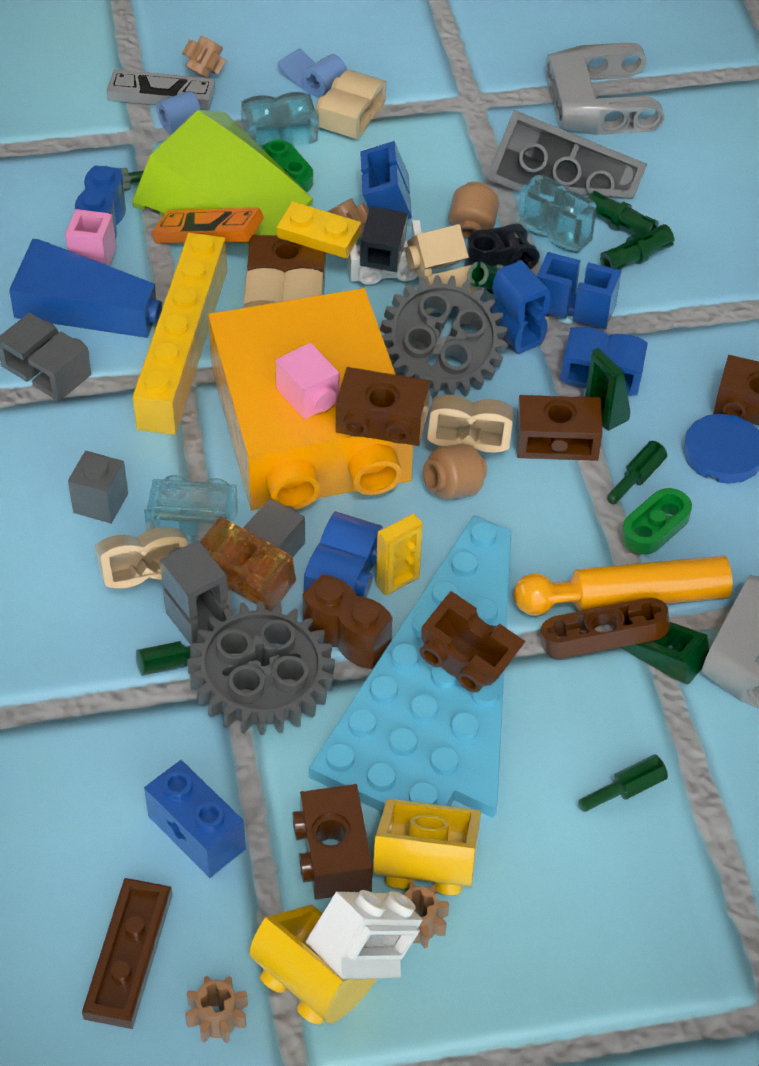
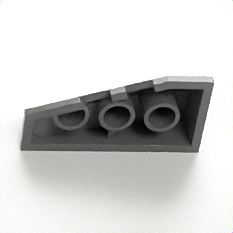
(573, 161)

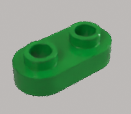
(291, 162)
(648, 524)

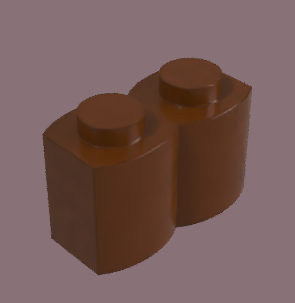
(350, 622)

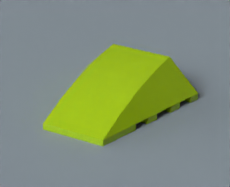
(217, 167)

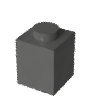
(98, 486)
(279, 526)

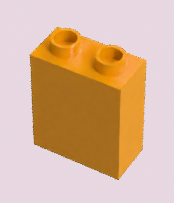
(274, 446)

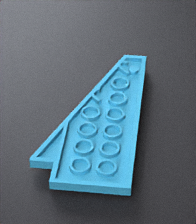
(413, 723)

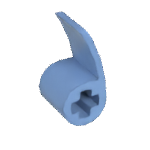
(312, 76)
(176, 110)

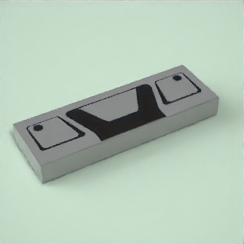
(155, 87)

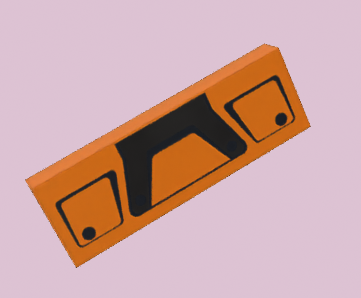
(231, 223)

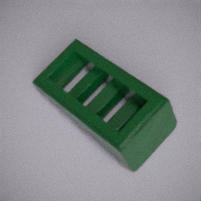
(609, 384)
(681, 661)

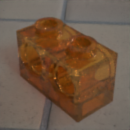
(251, 564)

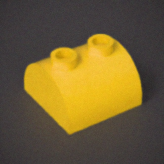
(427, 845)
(295, 966)

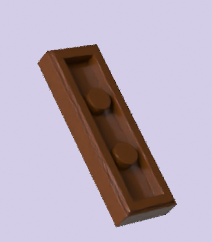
(127, 953)

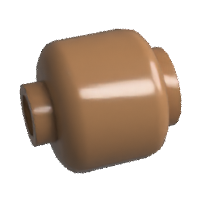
(473, 208)
(454, 471)

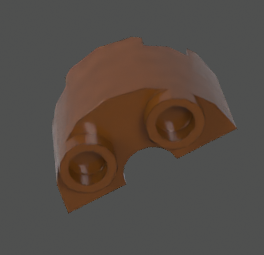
(466, 644)

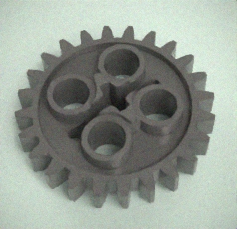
(476, 351)
(261, 667)

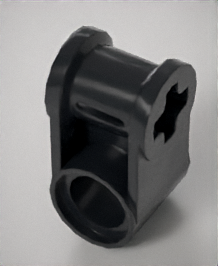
(501, 247)

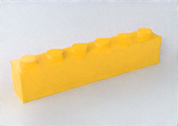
(180, 334)

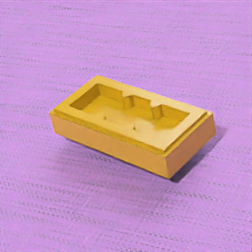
(399, 554)

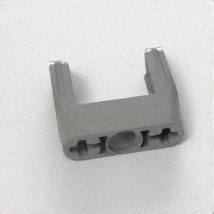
(574, 97)
(735, 651)

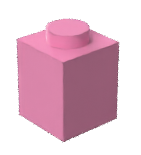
(92, 235)
(307, 380)

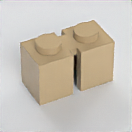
(438, 250)

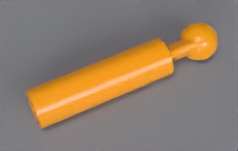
(608, 585)

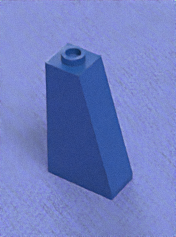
(82, 292)

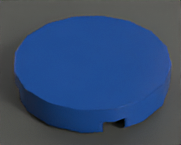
(723, 448)

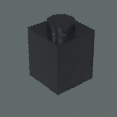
(383, 239)

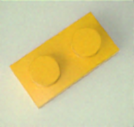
(319, 229)

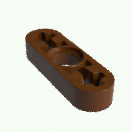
(618, 614)

